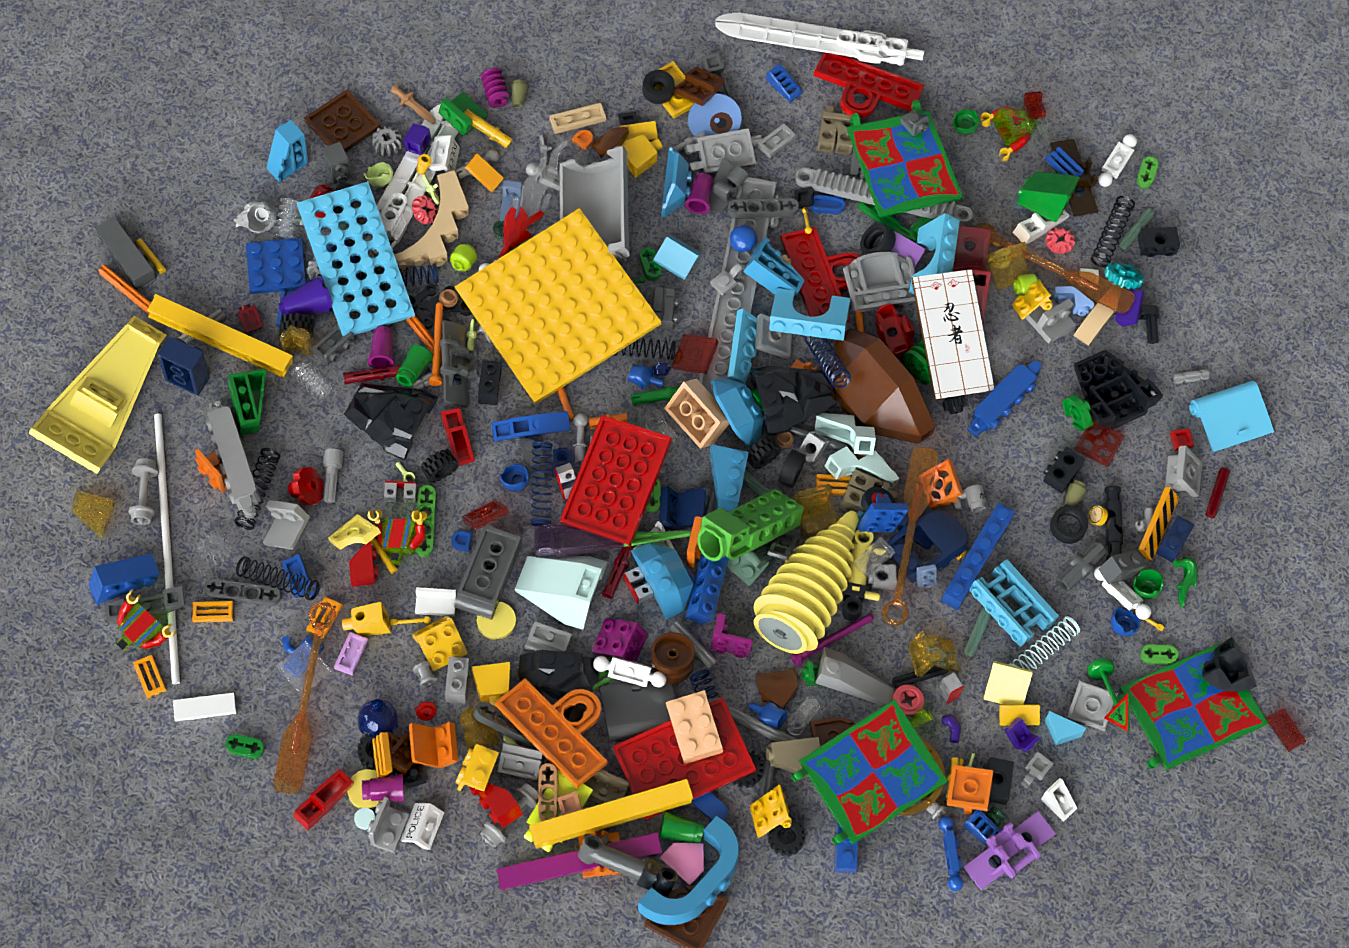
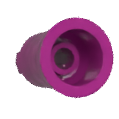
(700, 193)
(381, 348)
(383, 787)

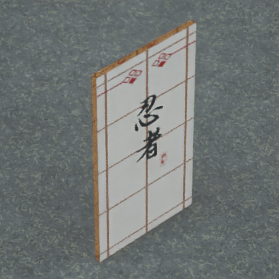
(952, 334)

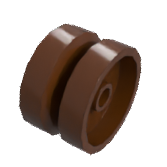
(673, 656)

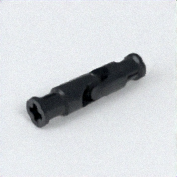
(1113, 530)

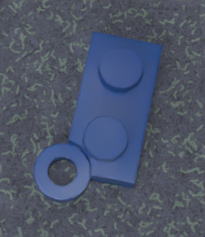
(296, 565)

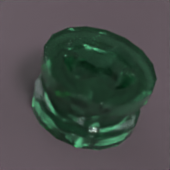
(500, 235)
(995, 815)

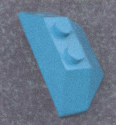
(675, 182)
(739, 409)
(665, 576)

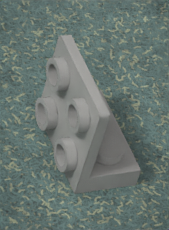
(287, 526)
(387, 826)

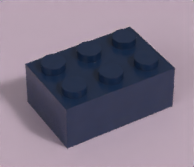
(183, 365)

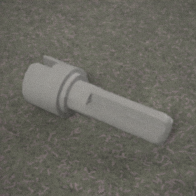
(332, 462)

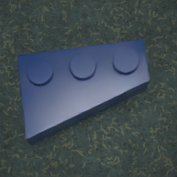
(122, 576)

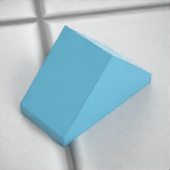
(1062, 729)

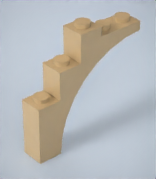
(431, 246)

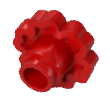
(306, 486)

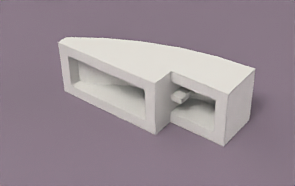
(1036, 226)

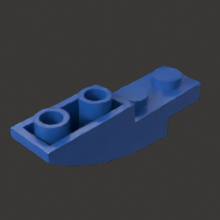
(530, 426)

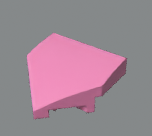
(686, 860)

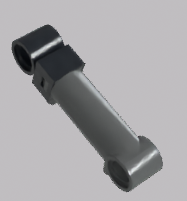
(645, 872)

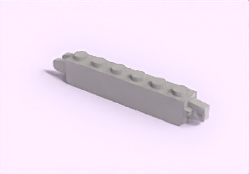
(234, 458)

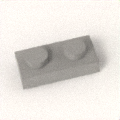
(776, 140)

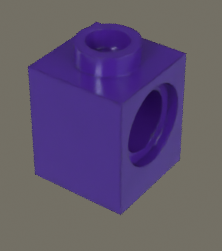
(417, 139)

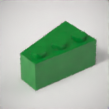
(246, 395)

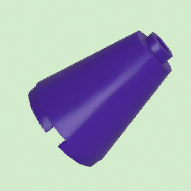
(307, 299)

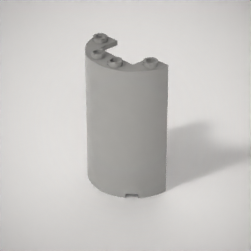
(602, 197)

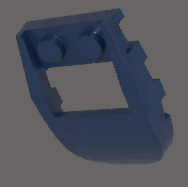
(943, 531)

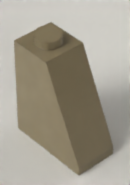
(788, 753)

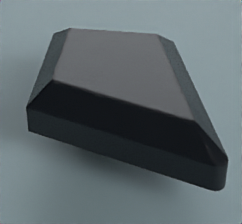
(414, 776)

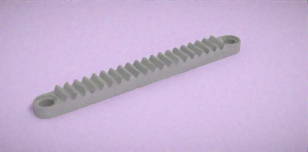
(859, 191)

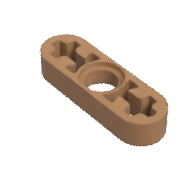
(553, 778)

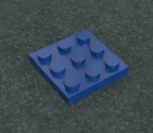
(275, 265)

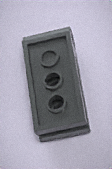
(481, 587)

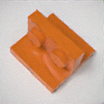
(970, 788)

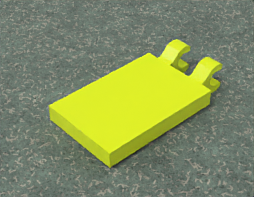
(564, 787)

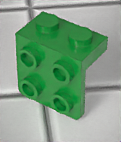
(454, 111)

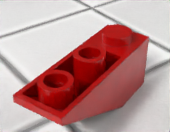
(500, 803)

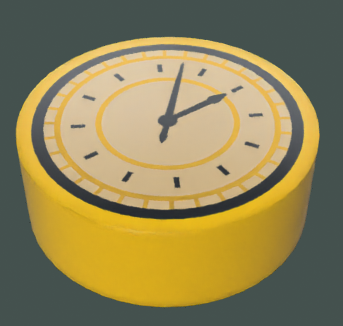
(1098, 515)

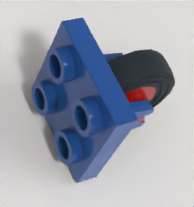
(881, 511)

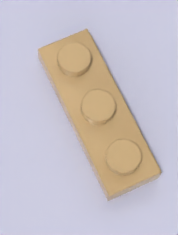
(577, 118)

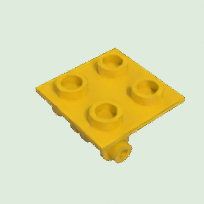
(1030, 301)
(770, 811)

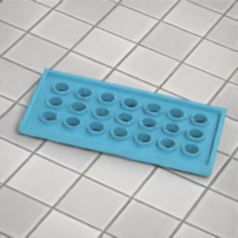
(361, 248)

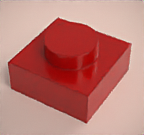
(1181, 438)

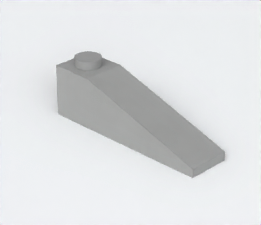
(849, 677)

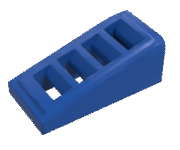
(781, 73)
(974, 830)

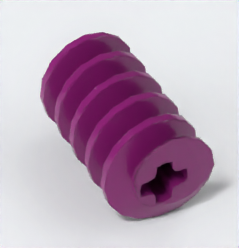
(495, 87)

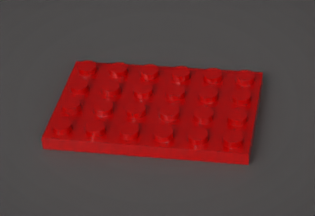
(616, 480)
(656, 759)

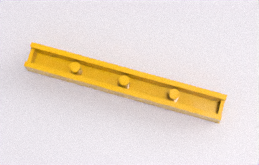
(220, 336)
(611, 813)

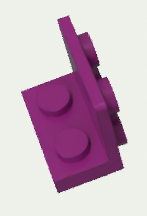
(620, 639)
(724, 642)

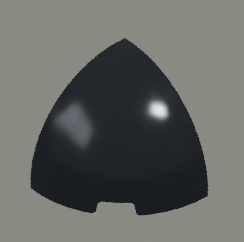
(1229, 669)

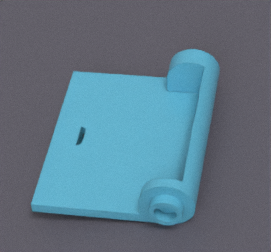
(1233, 411)

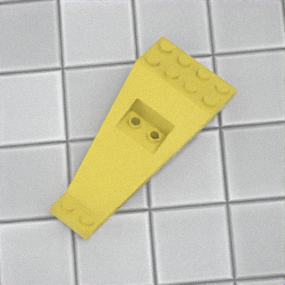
(97, 404)

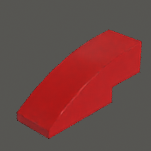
(457, 436)
(323, 799)

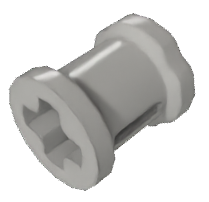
(424, 674)
(936, 809)

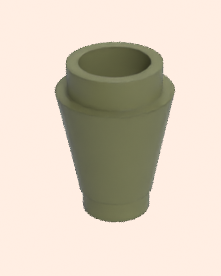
(518, 92)
(1075, 493)

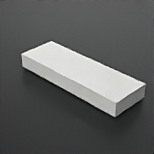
(204, 707)

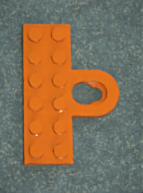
(551, 732)

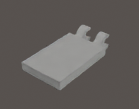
(732, 146)

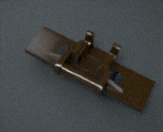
(1082, 199)

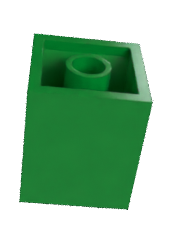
(1047, 193)

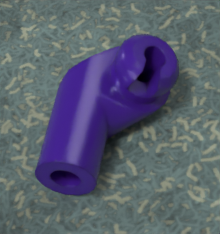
(951, 721)

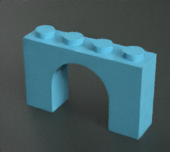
(942, 235)
(788, 320)

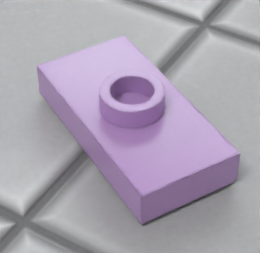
(351, 653)

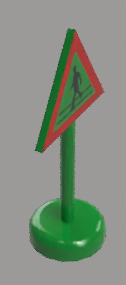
(1120, 714)

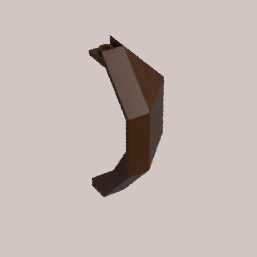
(880, 390)

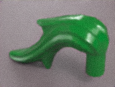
(1190, 577)

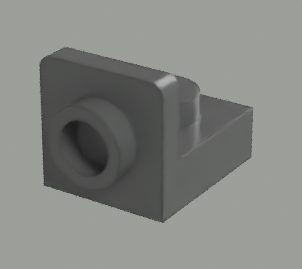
(914, 122)

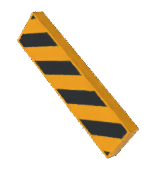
(1158, 523)

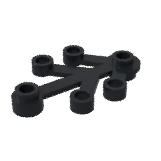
(431, 305)

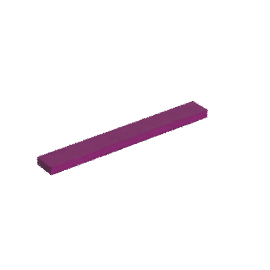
(570, 864)

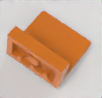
(210, 467)
(432, 745)

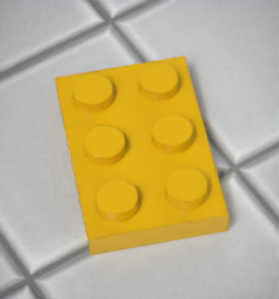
(676, 105)

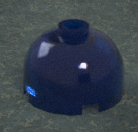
(377, 717)

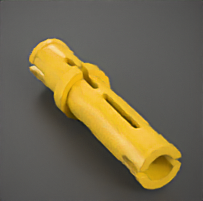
(493, 132)

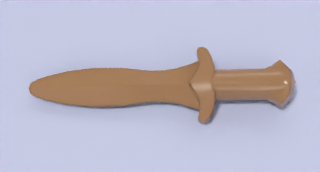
(407, 99)

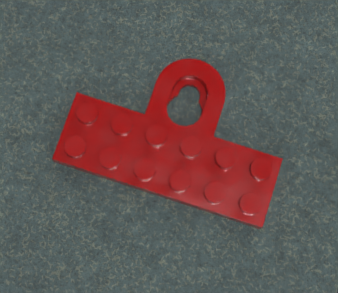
(866, 80)
(816, 269)

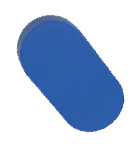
(828, 204)
(711, 806)

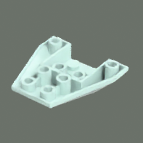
(562, 585)

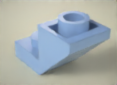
(1081, 304)

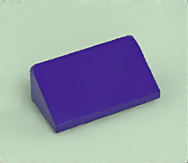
(1131, 317)

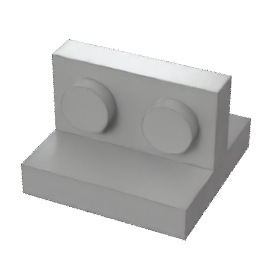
(1054, 322)
(1184, 472)

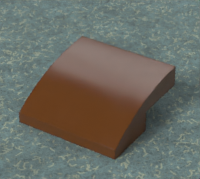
(699, 86)

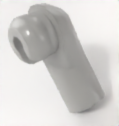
(1141, 526)

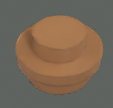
(448, 298)
(784, 440)

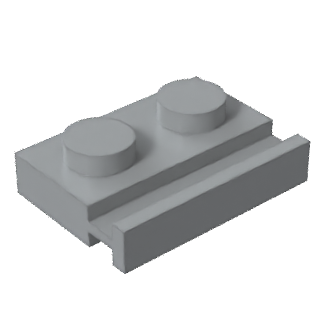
(547, 638)
(520, 761)

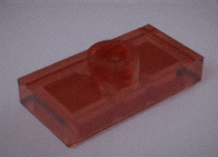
(1286, 730)

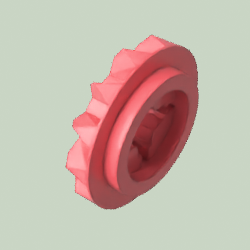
(420, 214)
(1062, 246)
(911, 692)

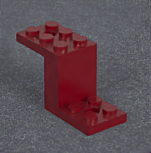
(974, 260)

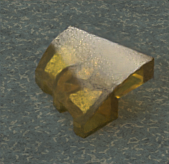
(93, 511)

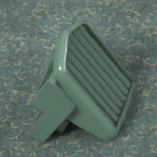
(752, 564)

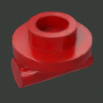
(425, 710)

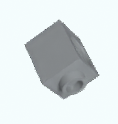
(820, 443)
(888, 572)

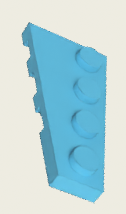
(743, 346)

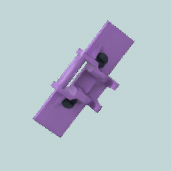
(1004, 845)

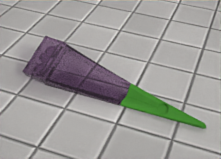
(570, 541)

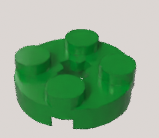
(1078, 411)

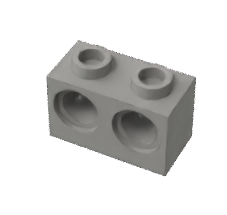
(457, 680)

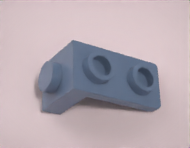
(510, 190)
(926, 575)

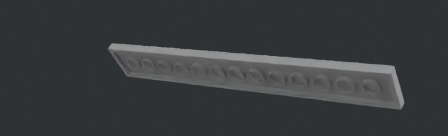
(742, 295)

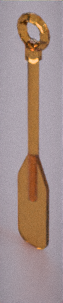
(1086, 282)
(917, 496)
(297, 736)

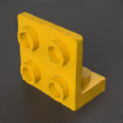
(440, 642)

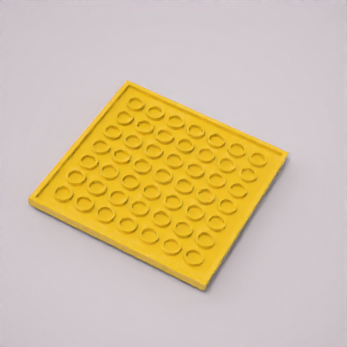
(557, 306)

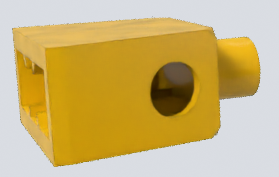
(641, 153)
(368, 620)
(491, 681)

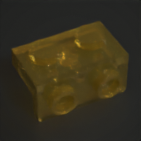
(296, 340)
(477, 732)

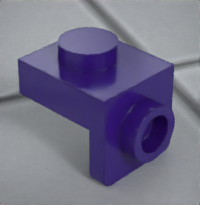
(1020, 735)

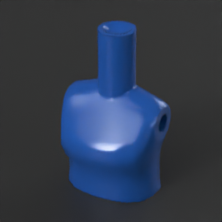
(643, 376)
(770, 714)

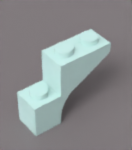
(843, 429)
(844, 462)

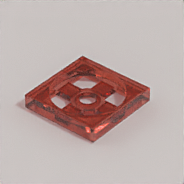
(1093, 454)

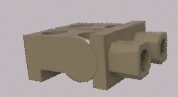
(832, 125)
(856, 487)

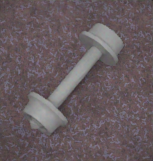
(141, 513)
(492, 834)

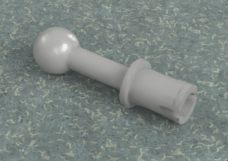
(491, 157)
(580, 421)

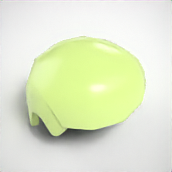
(379, 175)

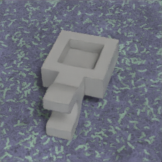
(726, 281)
(1037, 768)

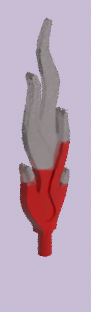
(529, 211)

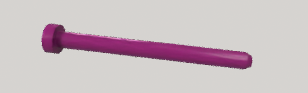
(797, 658)

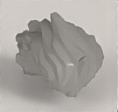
(257, 217)

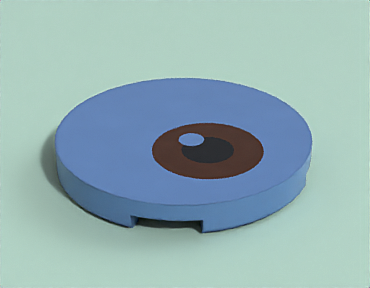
(715, 117)

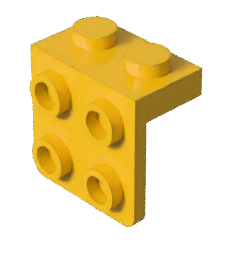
(478, 768)

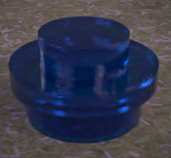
(661, 369)

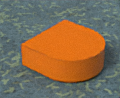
(583, 139)

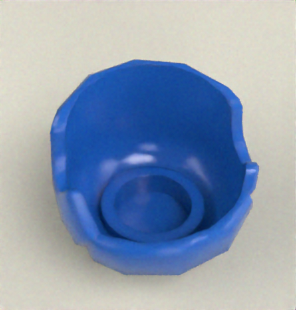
(743, 238)
(519, 475)
(1129, 619)

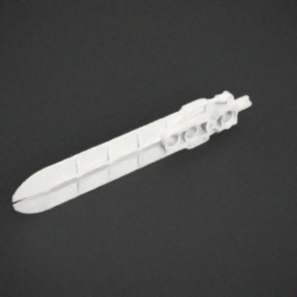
(864, 45)
(394, 195)

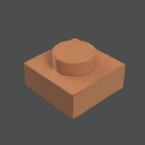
(569, 803)

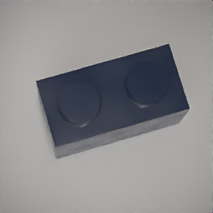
(1175, 539)

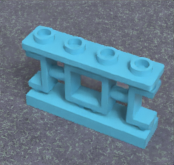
(1022, 593)

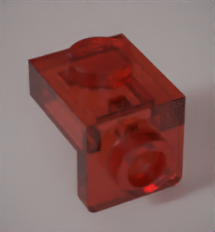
(1033, 105)

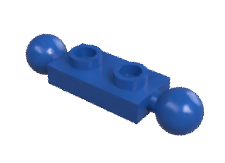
(953, 861)

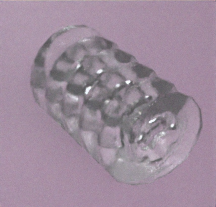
(287, 220)
(312, 380)

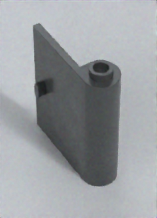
(634, 708)

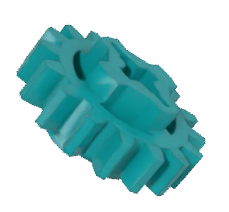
(1124, 275)

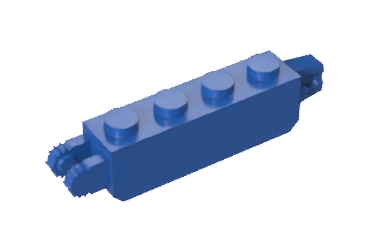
(1004, 397)

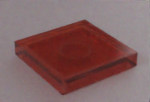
(695, 354)
(485, 514)

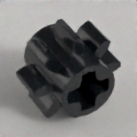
(954, 404)

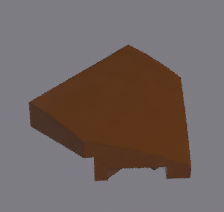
(610, 139)
(777, 687)
(400, 751)

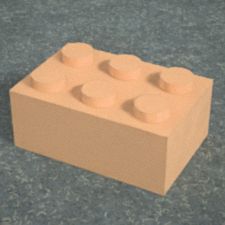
(697, 413)
(694, 727)

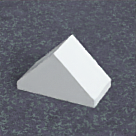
(1059, 800)

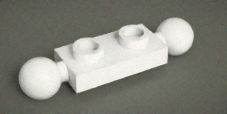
(1117, 160)
(1125, 595)
(629, 671)

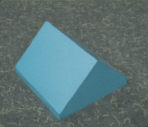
(676, 256)

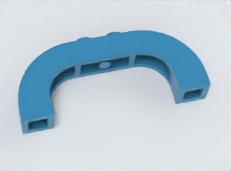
(705, 893)

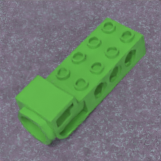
(748, 525)

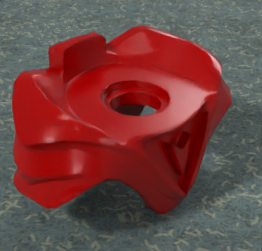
(889, 318)

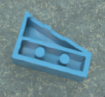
(287, 151)
(771, 270)
(728, 473)

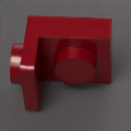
(249, 318)

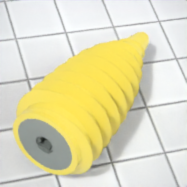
(807, 588)

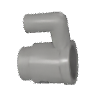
(975, 499)

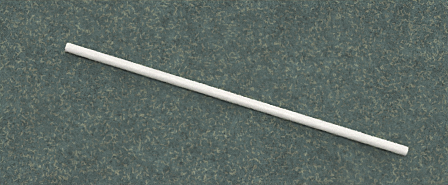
(166, 543)

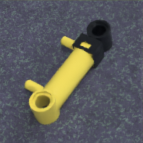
(856, 587)

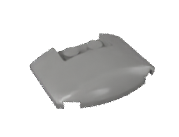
(879, 280)

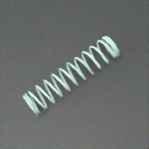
(1066, 625)

